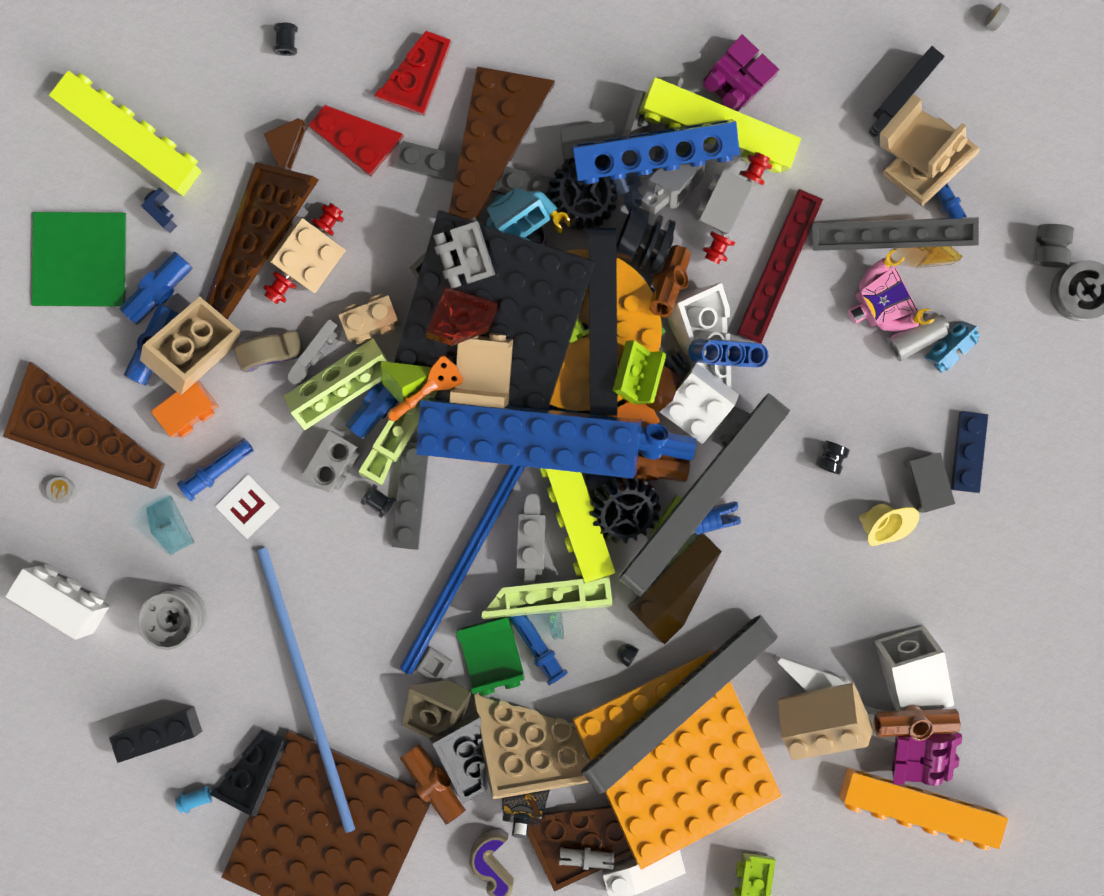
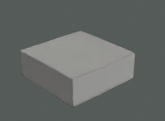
(433, 665)

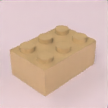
(189, 345)

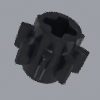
(676, 361)

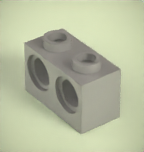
(325, 458)

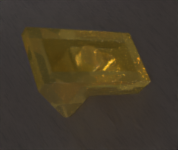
(939, 256)

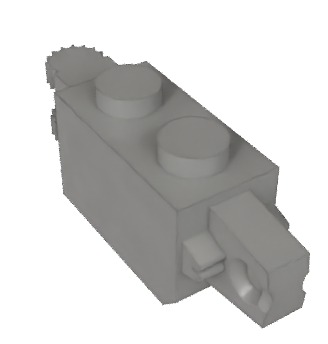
(673, 186)
(531, 540)

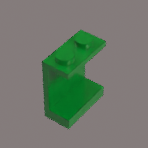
(491, 655)

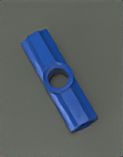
(155, 288)
(137, 369)
(374, 407)
(657, 441)

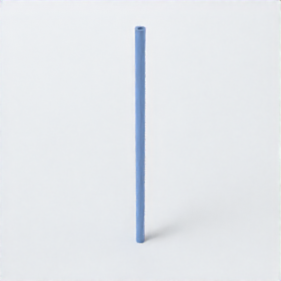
(306, 690)

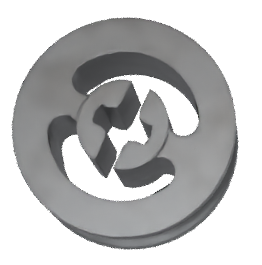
(1067, 297)

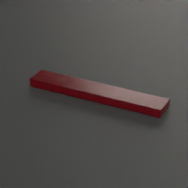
(779, 266)

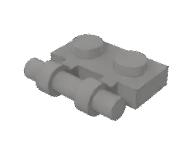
(471, 253)

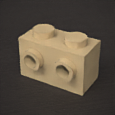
(369, 319)

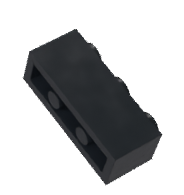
(155, 734)

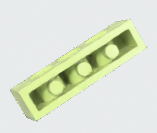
(336, 384)

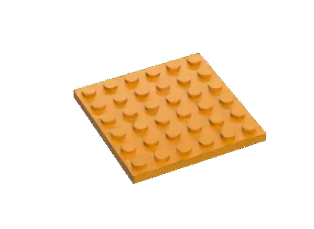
(692, 780)

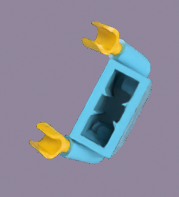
(523, 212)

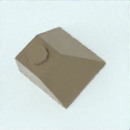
(435, 707)

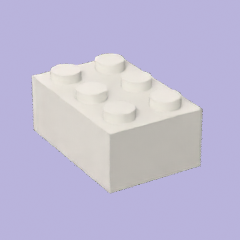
(58, 601)

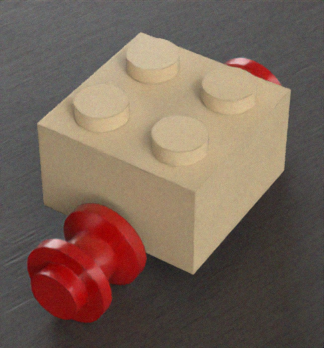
(305, 254)

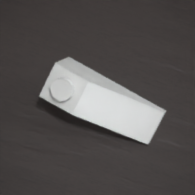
(809, 677)
(630, 880)

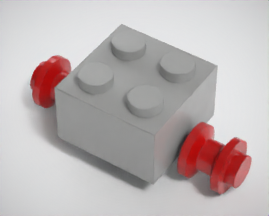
(726, 202)

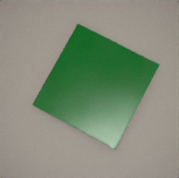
(78, 259)

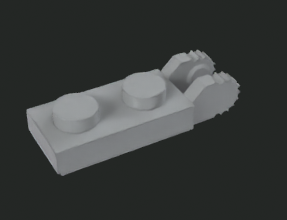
(312, 353)

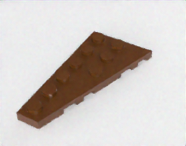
(495, 126)

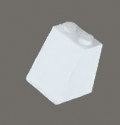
(915, 670)

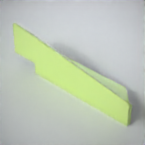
(391, 444)
(550, 598)

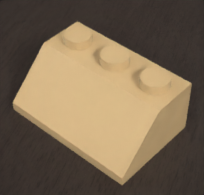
(824, 722)

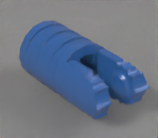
(714, 521)

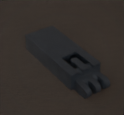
(905, 89)

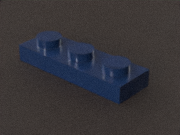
(969, 452)

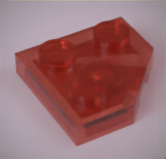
(460, 317)

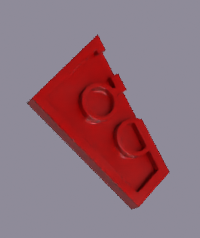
(417, 76)
(356, 138)

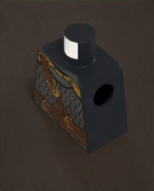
(524, 811)

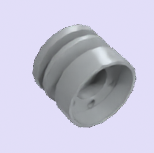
(159, 626)

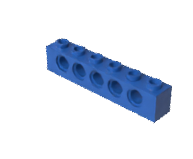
(725, 148)

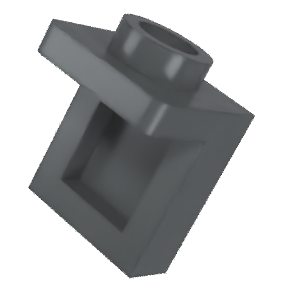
(729, 425)

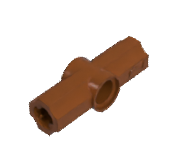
(670, 281)
(663, 468)
(916, 722)
(432, 784)

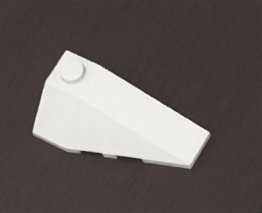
(702, 315)

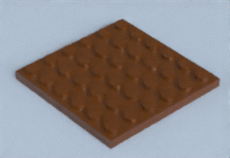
(299, 838)

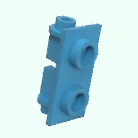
(961, 337)

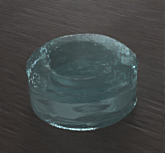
(556, 625)

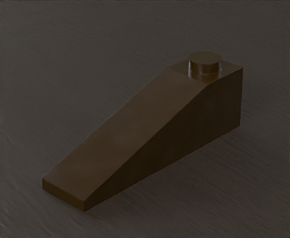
(675, 591)

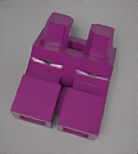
(738, 76)
(925, 760)

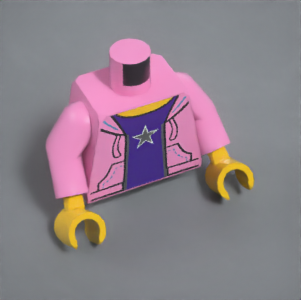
(886, 299)

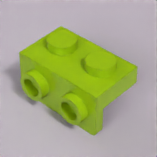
(638, 373)
(754, 875)

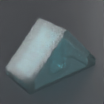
(168, 526)

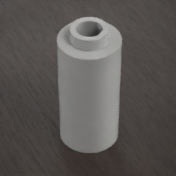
(915, 339)

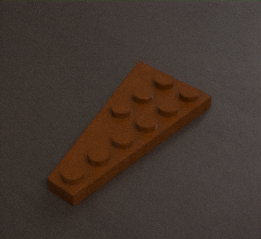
(262, 218)
(66, 426)
(576, 830)

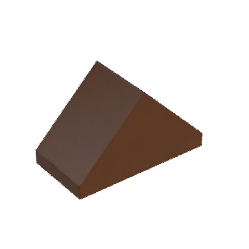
(286, 141)

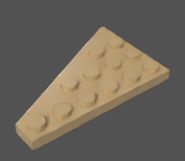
(528, 749)

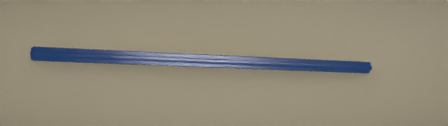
(462, 565)

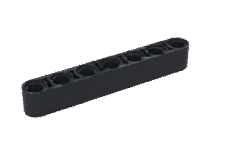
(603, 321)

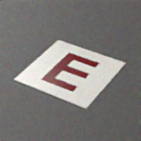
(247, 506)

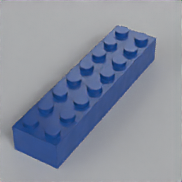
(529, 437)

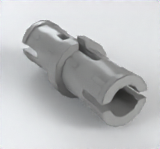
(586, 858)

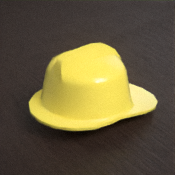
(888, 524)

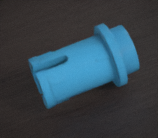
(193, 799)

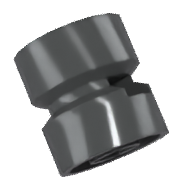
(1053, 245)

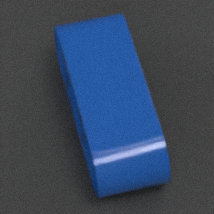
(718, 350)

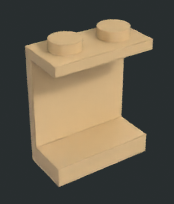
(921, 138)
(485, 371)

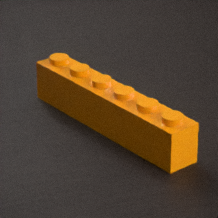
(923, 808)

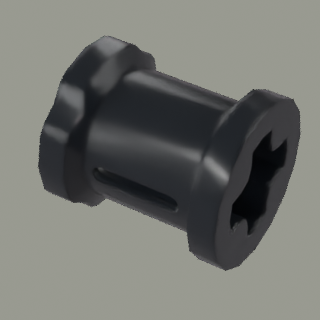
(285, 39)
(377, 501)

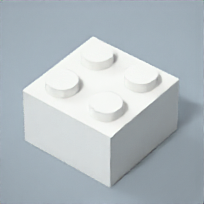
(700, 403)

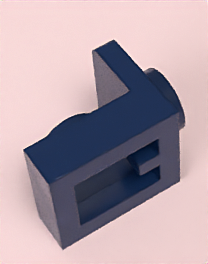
(162, 215)

